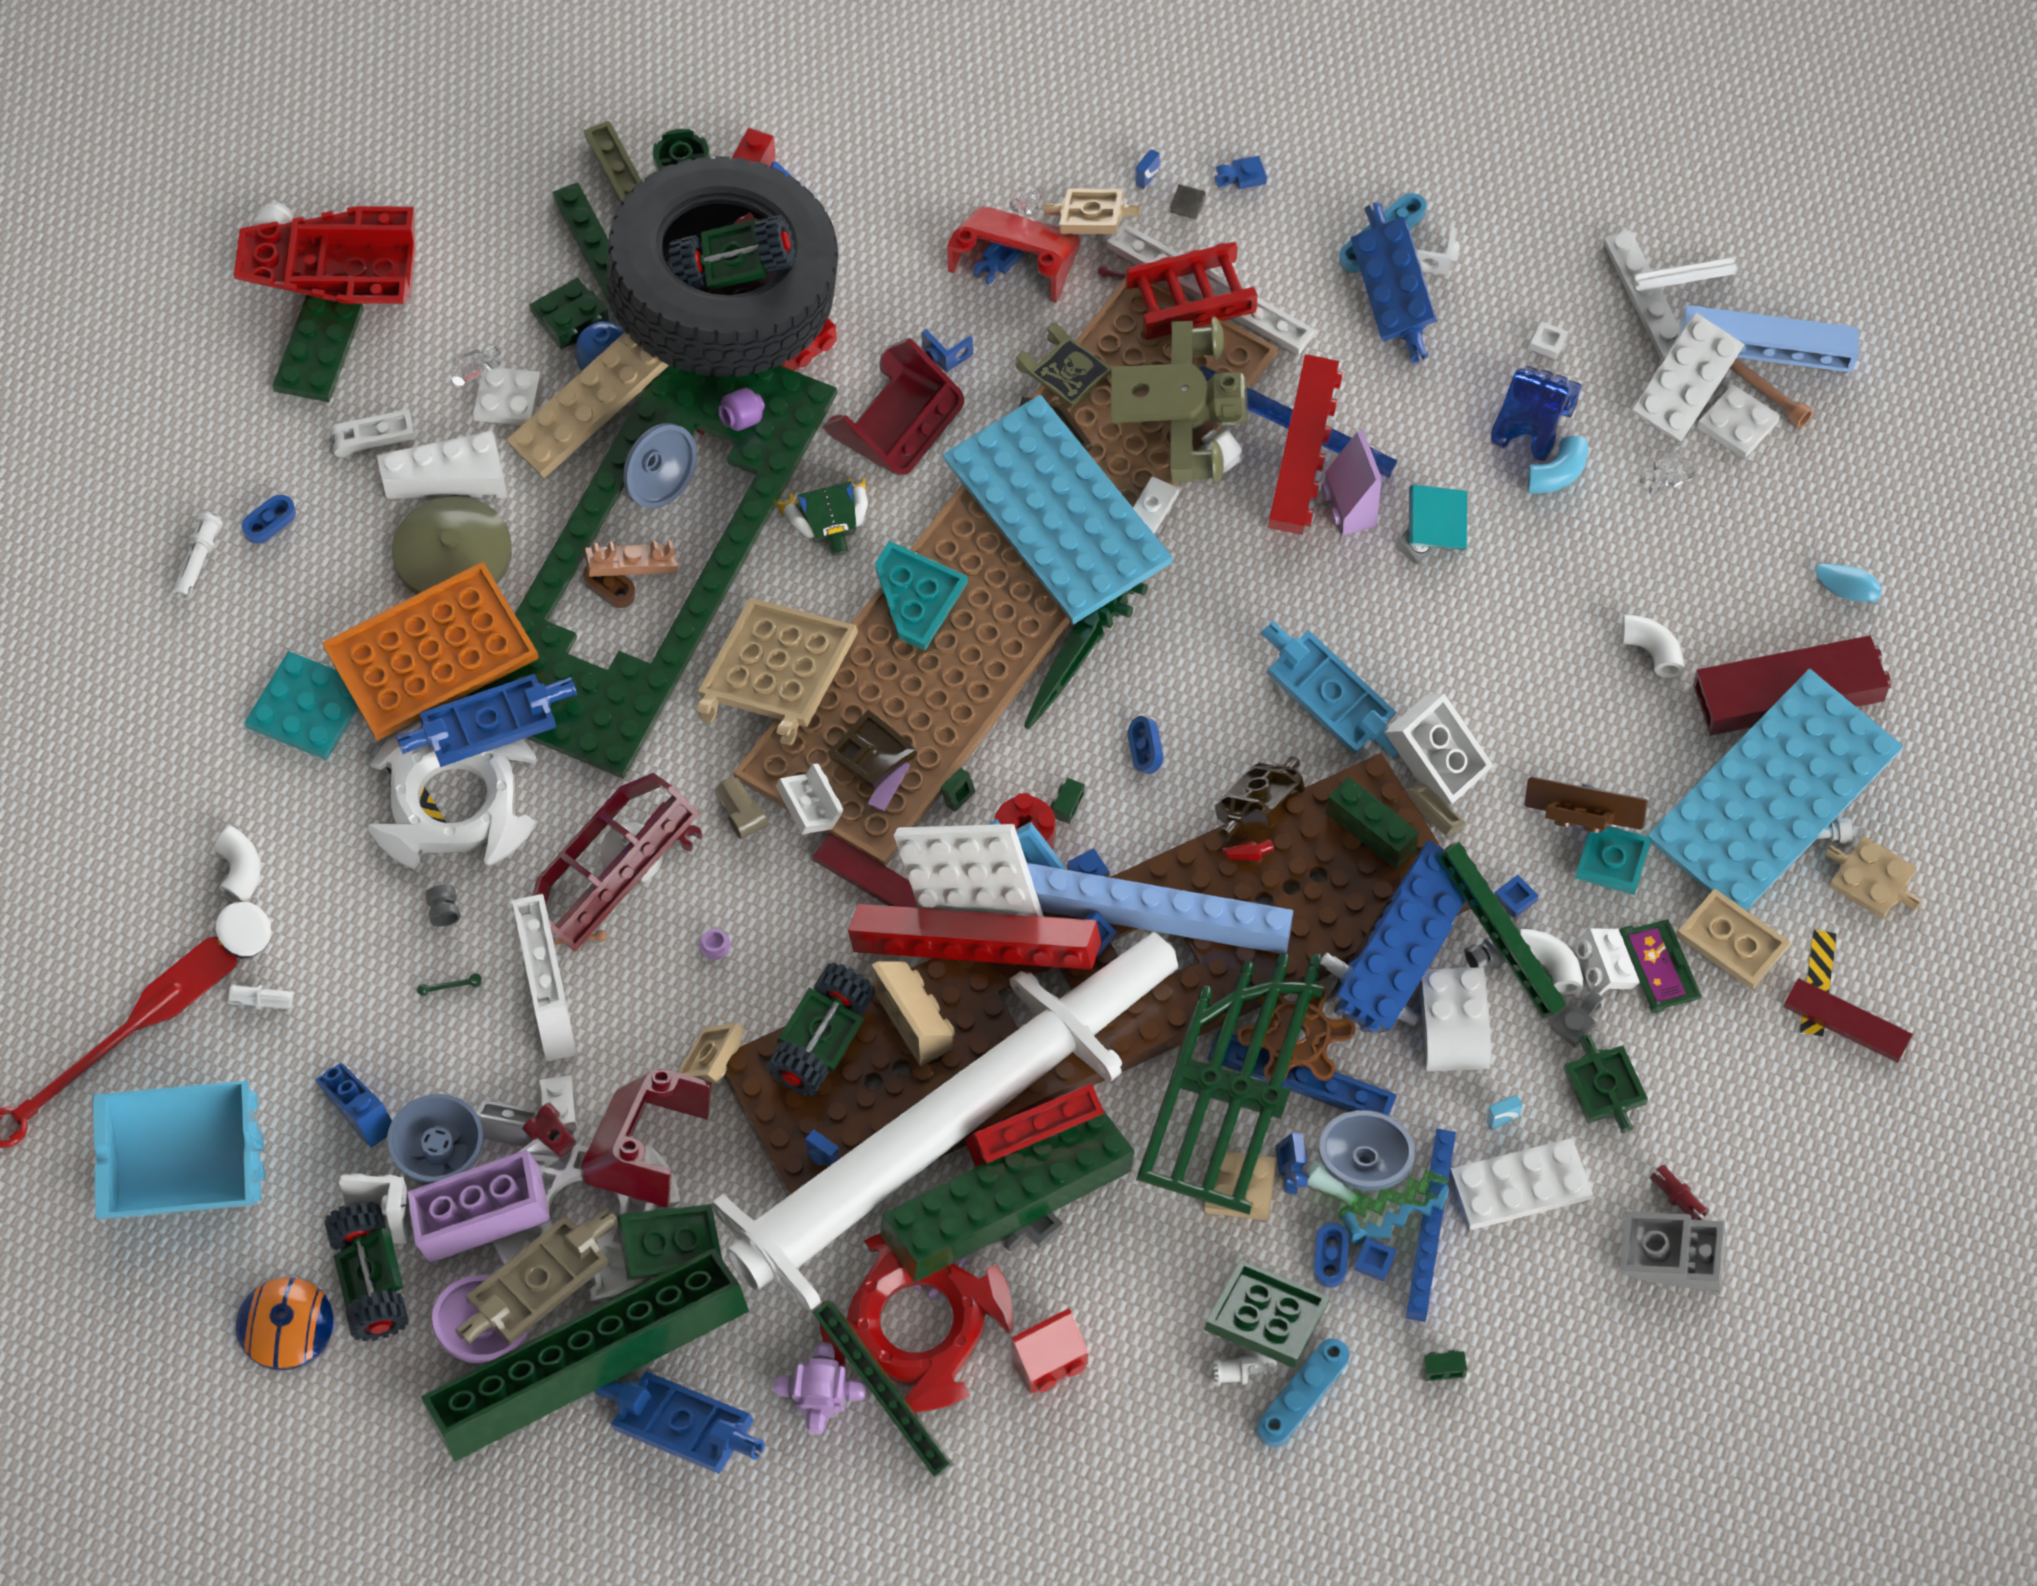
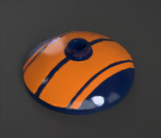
(289, 1340)

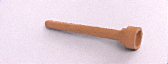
(1797, 412)

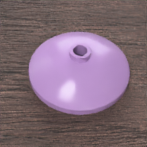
(452, 1311)

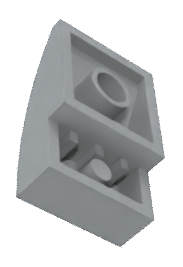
(1674, 1250)

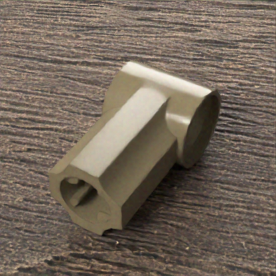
(744, 814)

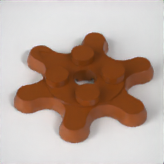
(1309, 1051)

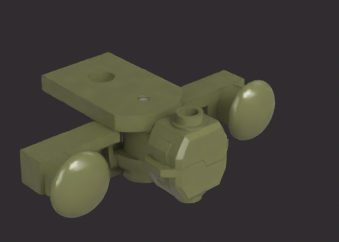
(1184, 397)

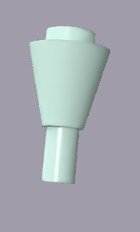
(1323, 1181)

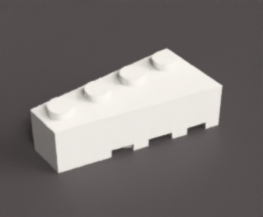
(445, 469)

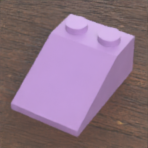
(1353, 487)

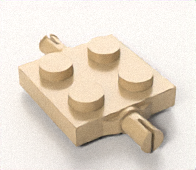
(1091, 211)
(1873, 877)

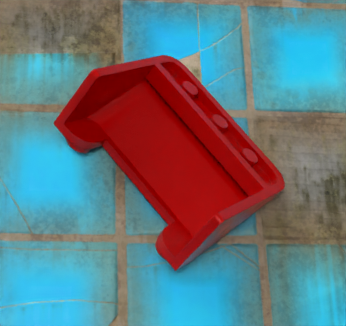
(1054, 249)

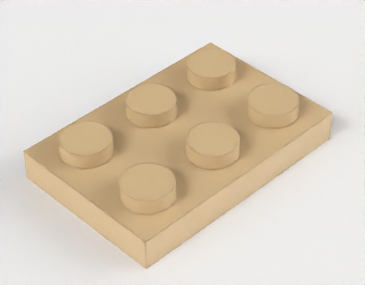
(1733, 939)

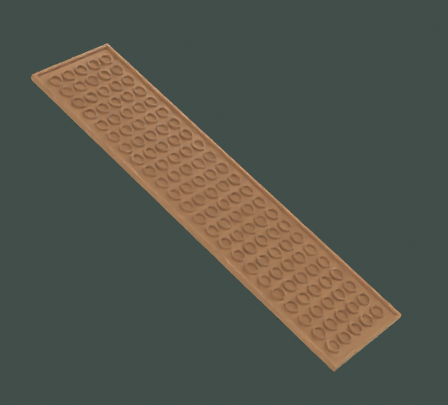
(1003, 618)

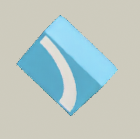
(1504, 1112)

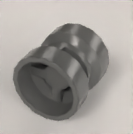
(443, 907)
(1483, 955)

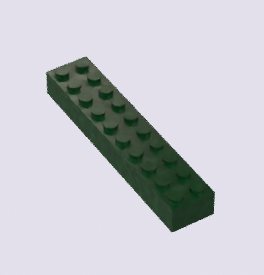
(584, 1354)

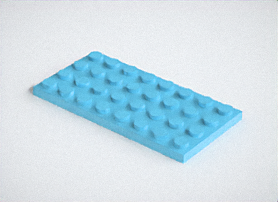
(1057, 509)
(1775, 791)

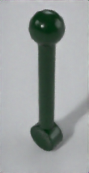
(474, 980)

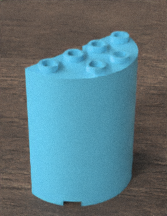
(177, 1150)

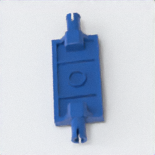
(1394, 281)
(487, 719)
(681, 1421)

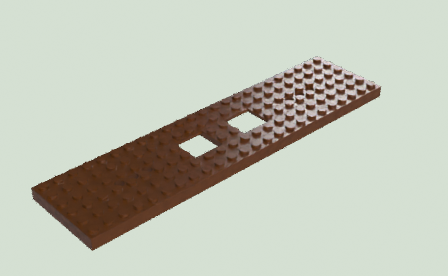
(1326, 919)

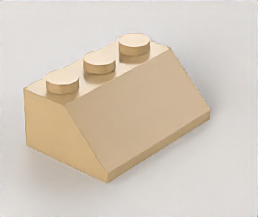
(912, 1010)

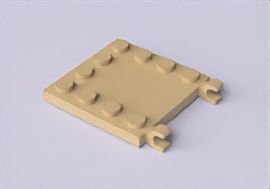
(776, 665)

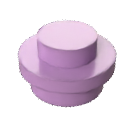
(714, 944)

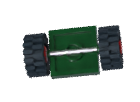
(733, 253)
(821, 1029)
(367, 1271)

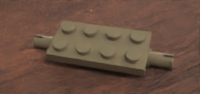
(538, 1279)

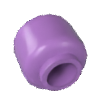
(741, 409)

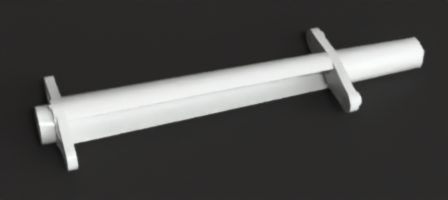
(867, 1175)

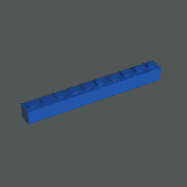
(1430, 1230)

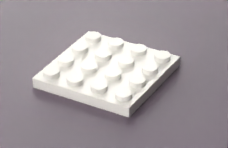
(968, 869)

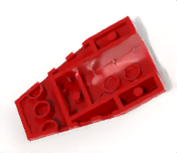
(335, 257)

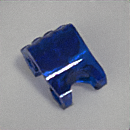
(1534, 409)

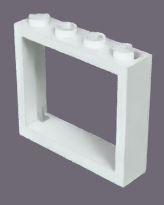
(544, 977)

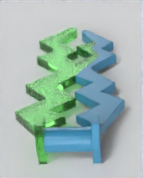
(1405, 1200)

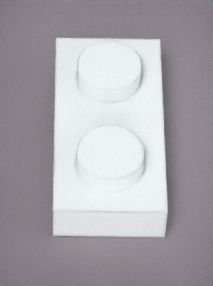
(560, 1093)

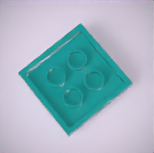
(303, 706)

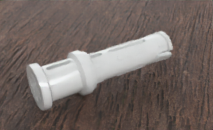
(199, 545)

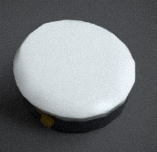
(243, 929)

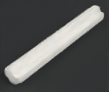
(1683, 274)

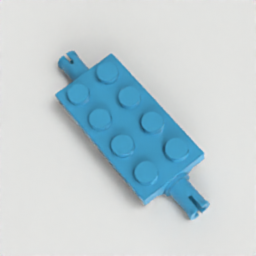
(1329, 690)

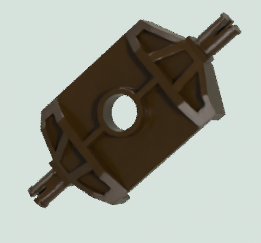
(1257, 796)

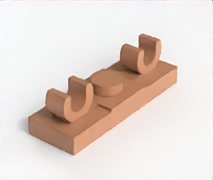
(631, 559)

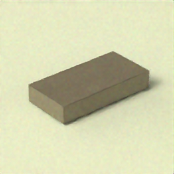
(1436, 810)

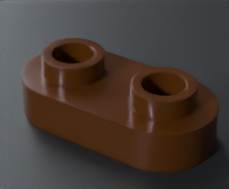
(610, 587)

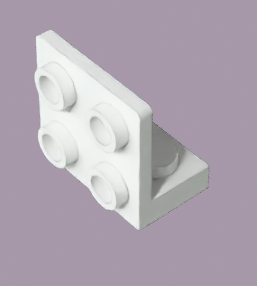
(386, 1191)

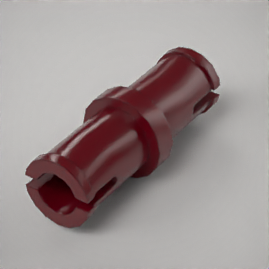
(1678, 1193)

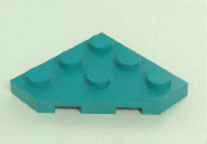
(917, 592)

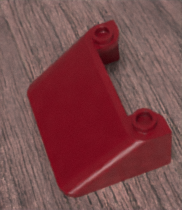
(905, 414)

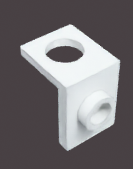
(1444, 260)

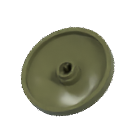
(448, 539)

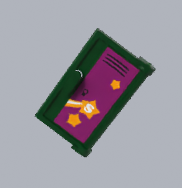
(1654, 956)

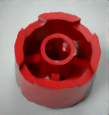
(1026, 809)

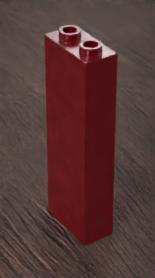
(1743, 691)

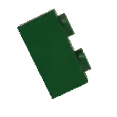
(1068, 800)
(1444, 1365)

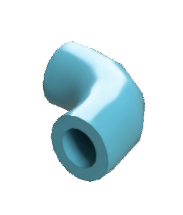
(1562, 470)

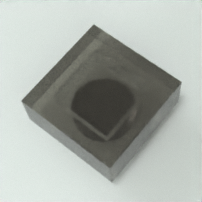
(1187, 201)

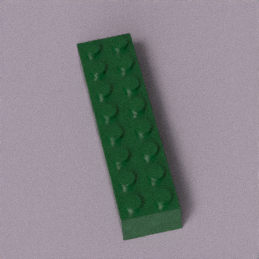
(1004, 1196)

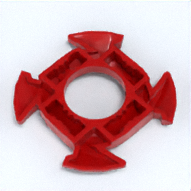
(936, 1368)

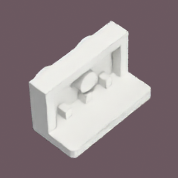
(810, 800)
(1605, 960)

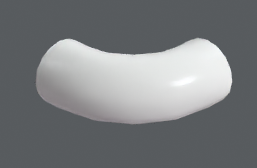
(1657, 641)
(243, 865)
(1557, 959)

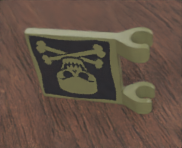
(1067, 370)

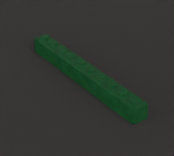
(1501, 929)
(883, 1388)

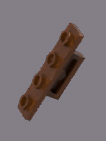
(1584, 805)

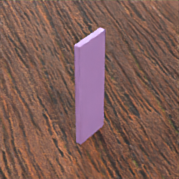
(886, 790)

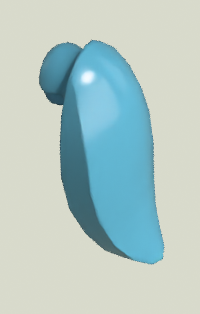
(1849, 582)

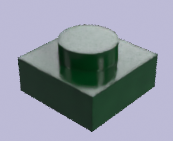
(957, 789)

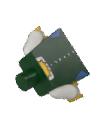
(828, 513)

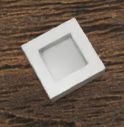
(1548, 340)

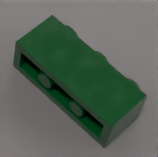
(1372, 822)

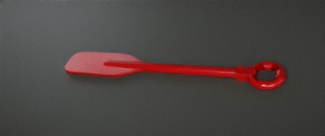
(158, 1003)

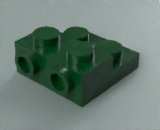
(568, 312)

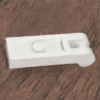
(372, 432)

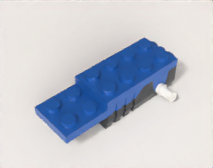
(1397, 948)

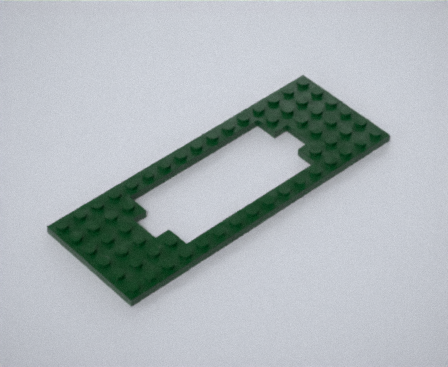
(621, 704)

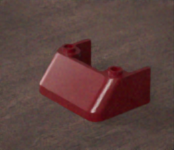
(616, 1158)

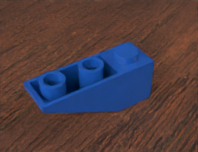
(356, 1104)

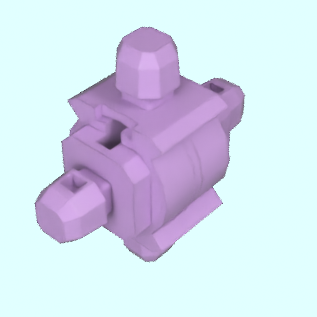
(820, 1388)

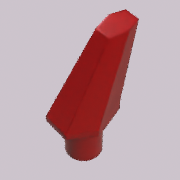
(1249, 850)

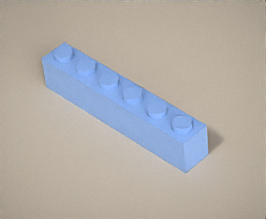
(1785, 339)

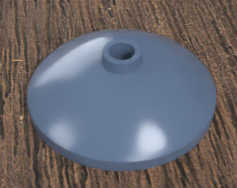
(660, 465)
(1369, 1139)

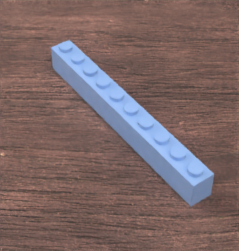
(1163, 909)

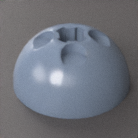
(430, 1126)

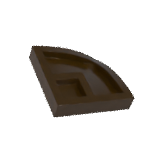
(872, 750)

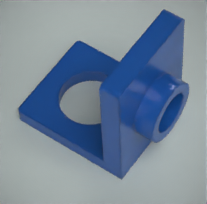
(941, 356)

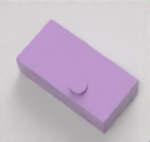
(478, 1206)

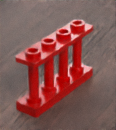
(1200, 312)
(1034, 1125)

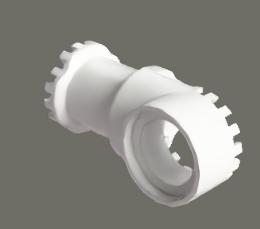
(1238, 1369)

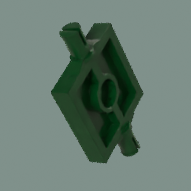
(1605, 1084)

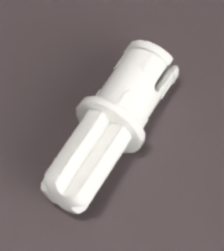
(260, 997)

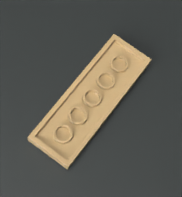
(585, 404)

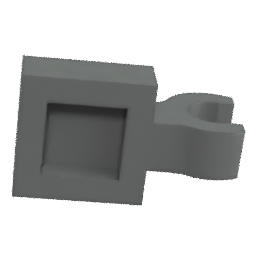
(1576, 1021)

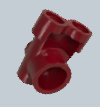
(546, 1127)

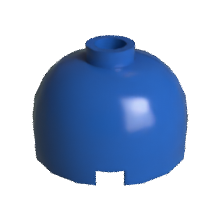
(594, 341)

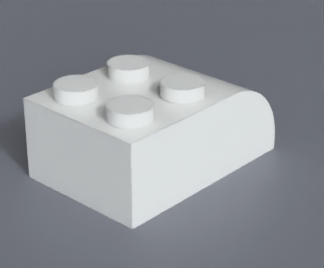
(1439, 747)
(1455, 1019)

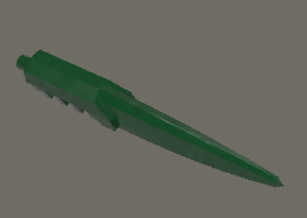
(1076, 649)

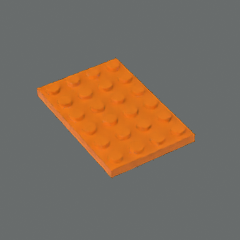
(430, 650)

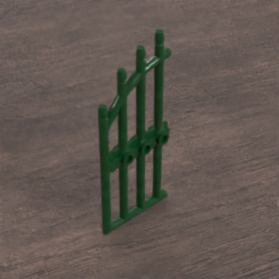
(1230, 1087)

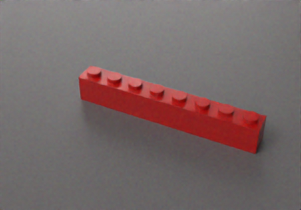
(975, 936)

